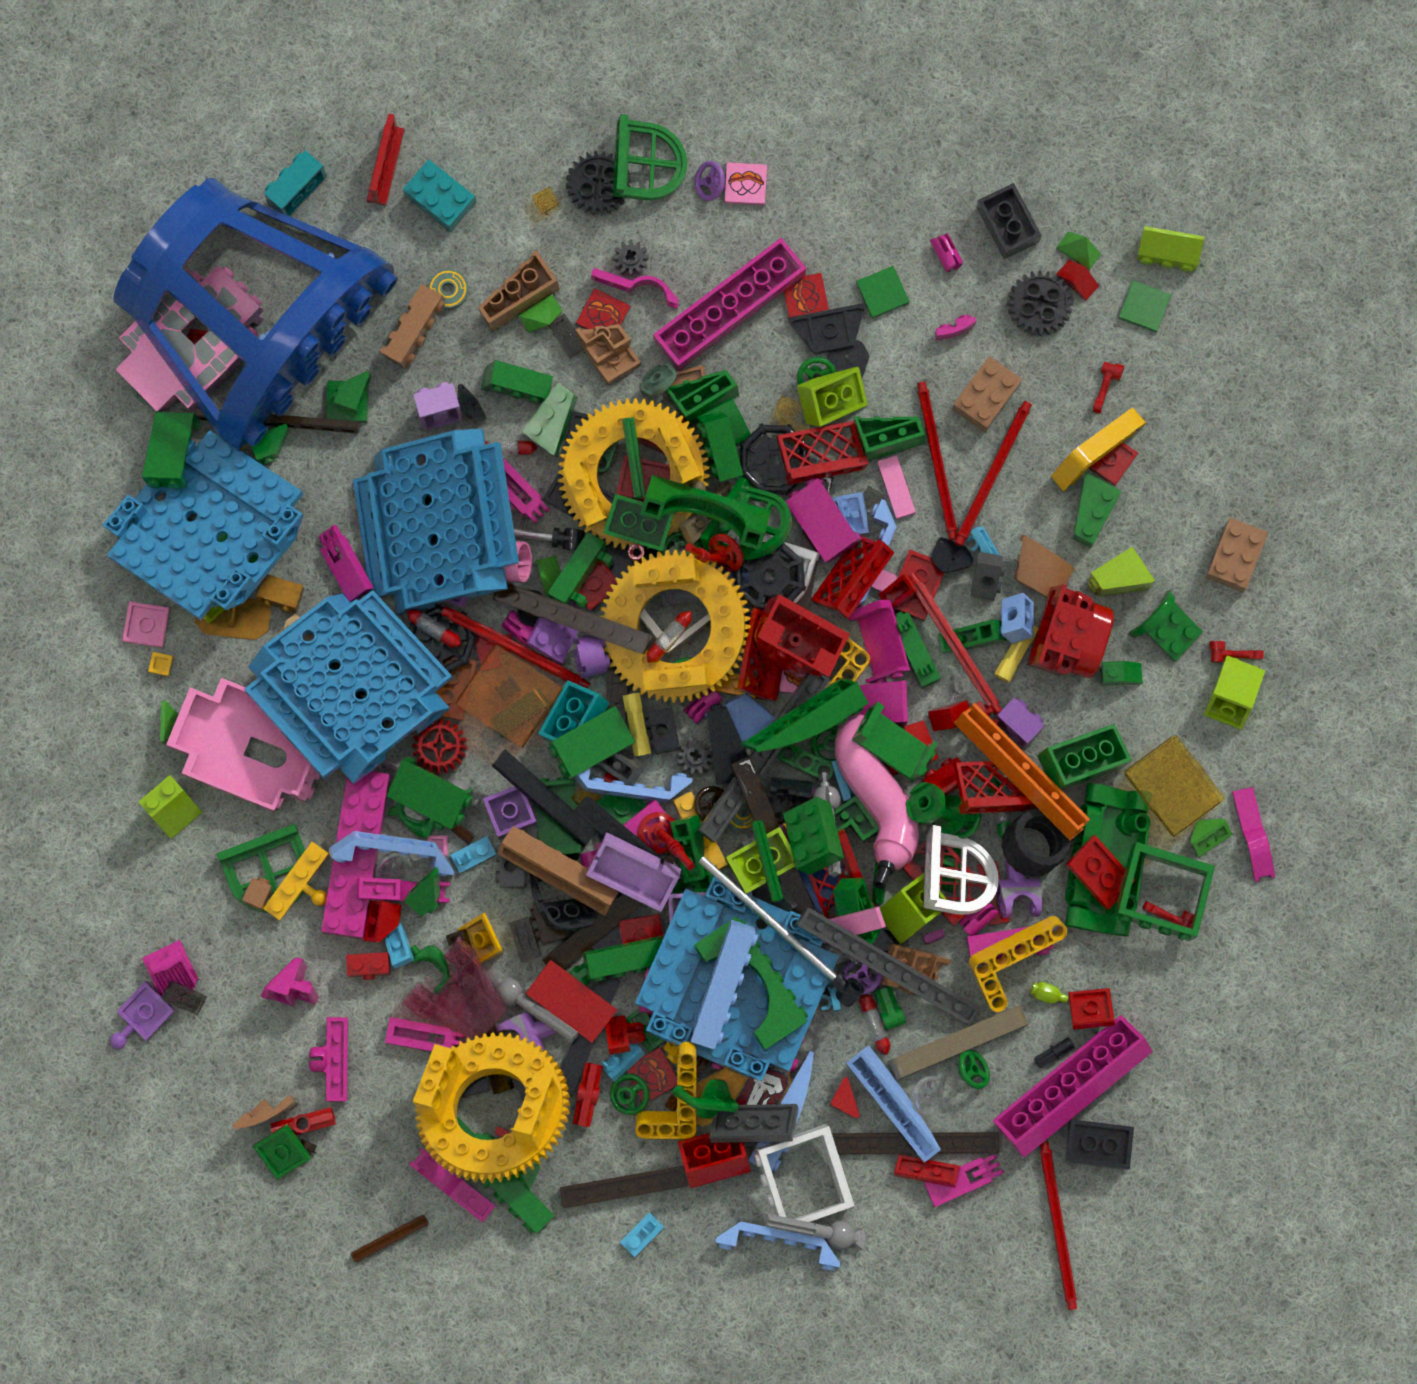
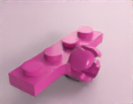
(333, 1059)

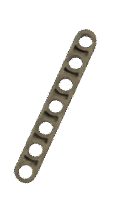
(958, 1042)

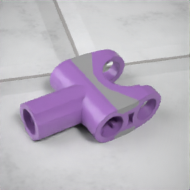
(1018, 888)
(527, 1028)

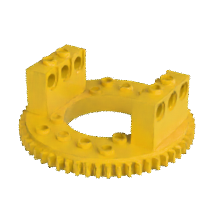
(602, 432)
(726, 618)
(538, 1120)

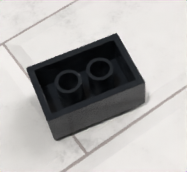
(1008, 221)
(1099, 1144)

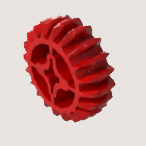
(449, 747)

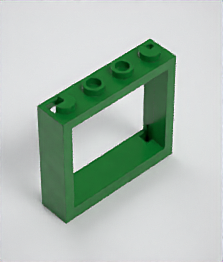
(1171, 859)

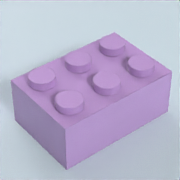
(438, 406)

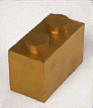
(280, 593)

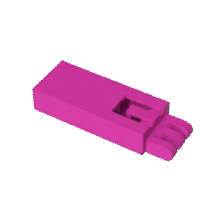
(515, 486)
(347, 569)
(417, 1034)
(941, 1194)

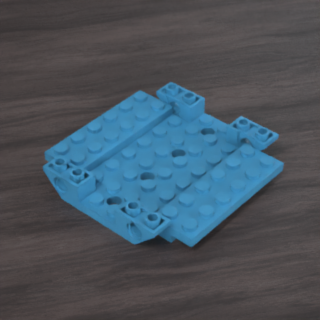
(466, 513)
(184, 557)
(319, 705)
(680, 980)

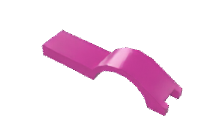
(629, 285)
(1254, 833)
(390, 889)
(452, 1186)

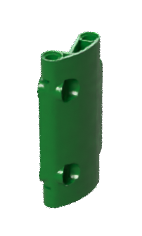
(1113, 821)

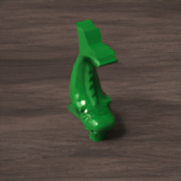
(420, 828)
(432, 955)

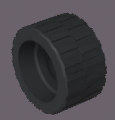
(1018, 853)

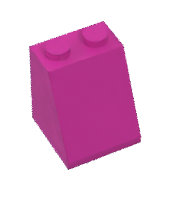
(892, 696)

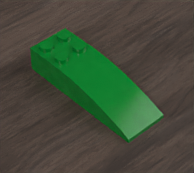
(812, 717)

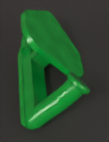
(712, 1101)

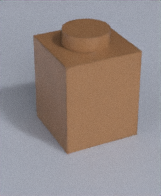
(257, 893)

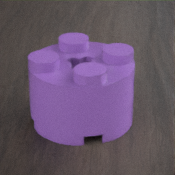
(590, 656)

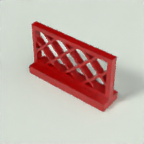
(385, 162)
(828, 468)
(858, 582)
(768, 674)
(985, 803)
(850, 865)
(914, 872)

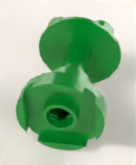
(930, 805)

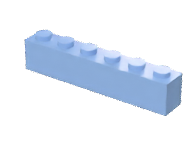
(722, 984)

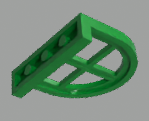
(622, 159)
(743, 492)
(258, 847)

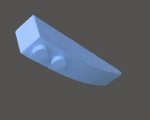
(795, 1095)
(894, 1102)

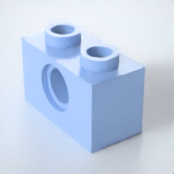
(1017, 618)

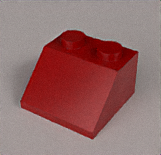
(945, 776)

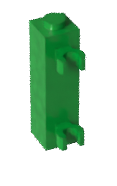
(578, 569)
(916, 652)

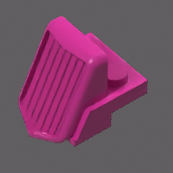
(170, 964)
(289, 985)

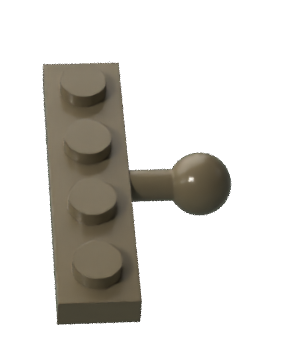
(696, 523)

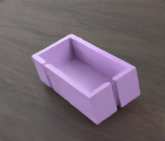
(633, 872)

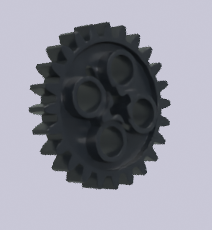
(579, 180)
(1035, 320)

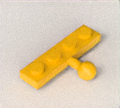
(685, 808)
(297, 881)

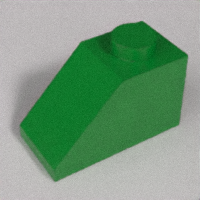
(351, 393)
(271, 445)
(1120, 673)
(425, 893)

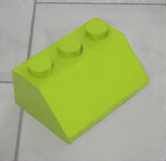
(1170, 248)

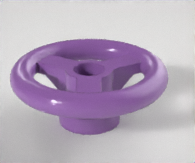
(712, 180)
(867, 981)

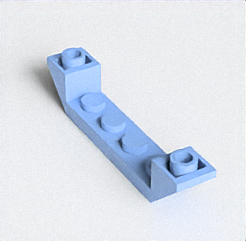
(883, 517)
(637, 791)
(344, 849)
(826, 1257)

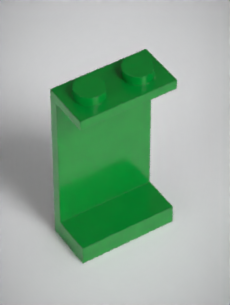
(168, 449)
(591, 743)
(893, 744)
(429, 794)
(548, 830)

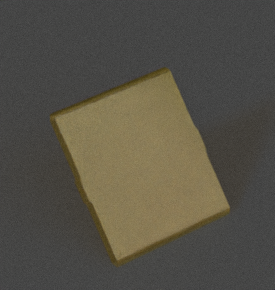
(1174, 785)

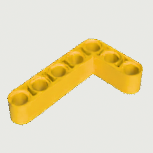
(1096, 447)
(850, 665)
(1011, 956)
(673, 1123)

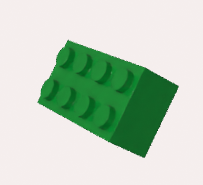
(1085, 757)

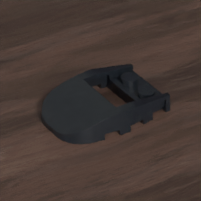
(563, 914)

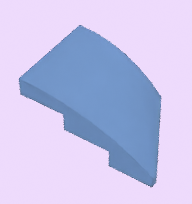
(747, 715)

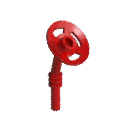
(722, 553)
(661, 835)

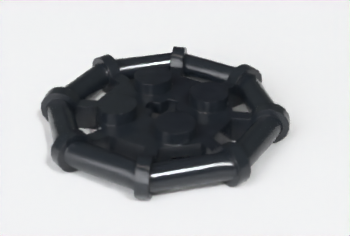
(762, 458)
(781, 576)
(444, 653)

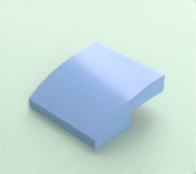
(854, 511)

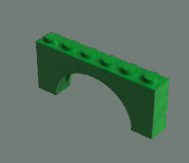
(744, 519)
(783, 1013)

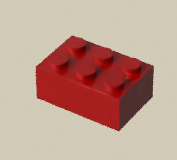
(710, 1161)

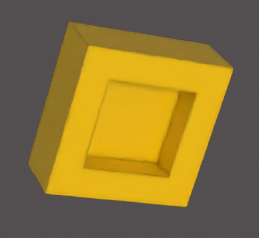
(160, 664)

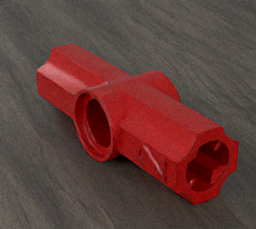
(587, 1094)
(316, 1121)

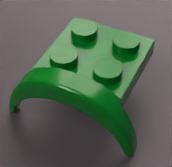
(1169, 628)

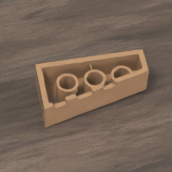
(519, 292)
(413, 327)

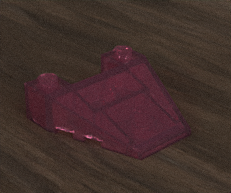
(465, 1000)

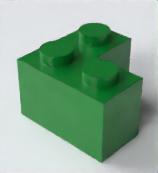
(856, 816)

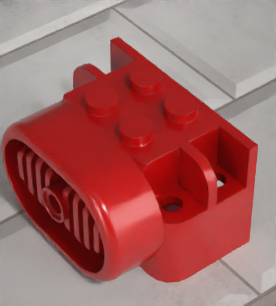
(1071, 634)
(797, 639)

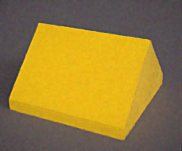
(482, 938)

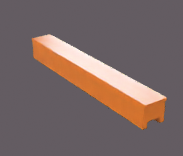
(1022, 771)

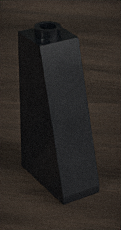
(725, 742)

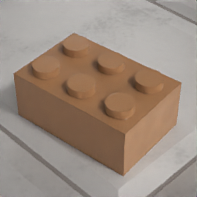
(987, 394)
(1236, 555)

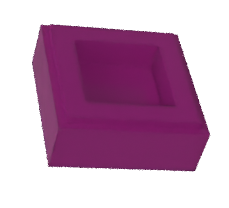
(933, 936)

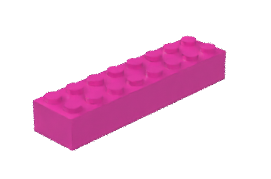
(729, 304)
(363, 812)
(1072, 1086)

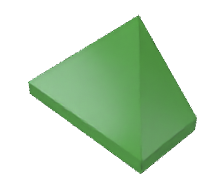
(1079, 249)
(540, 314)
(548, 571)
(168, 720)
(1209, 834)

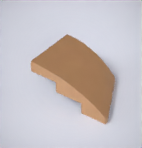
(609, 351)
(1040, 568)
(920, 960)
(264, 1112)

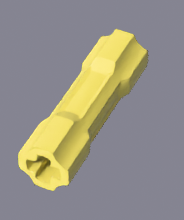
(1008, 666)
(636, 722)

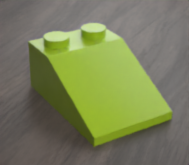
(832, 396)
(747, 862)

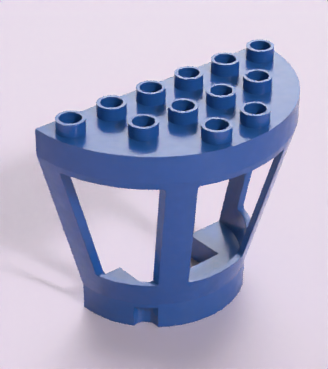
(297, 339)

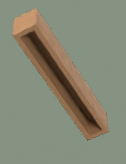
(556, 870)

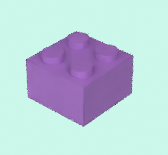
(1020, 723)
(508, 810)

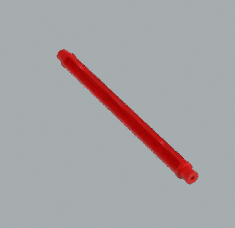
(937, 460)
(992, 474)
(955, 645)
(513, 647)
(1058, 1226)

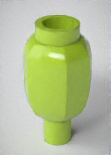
(1047, 993)

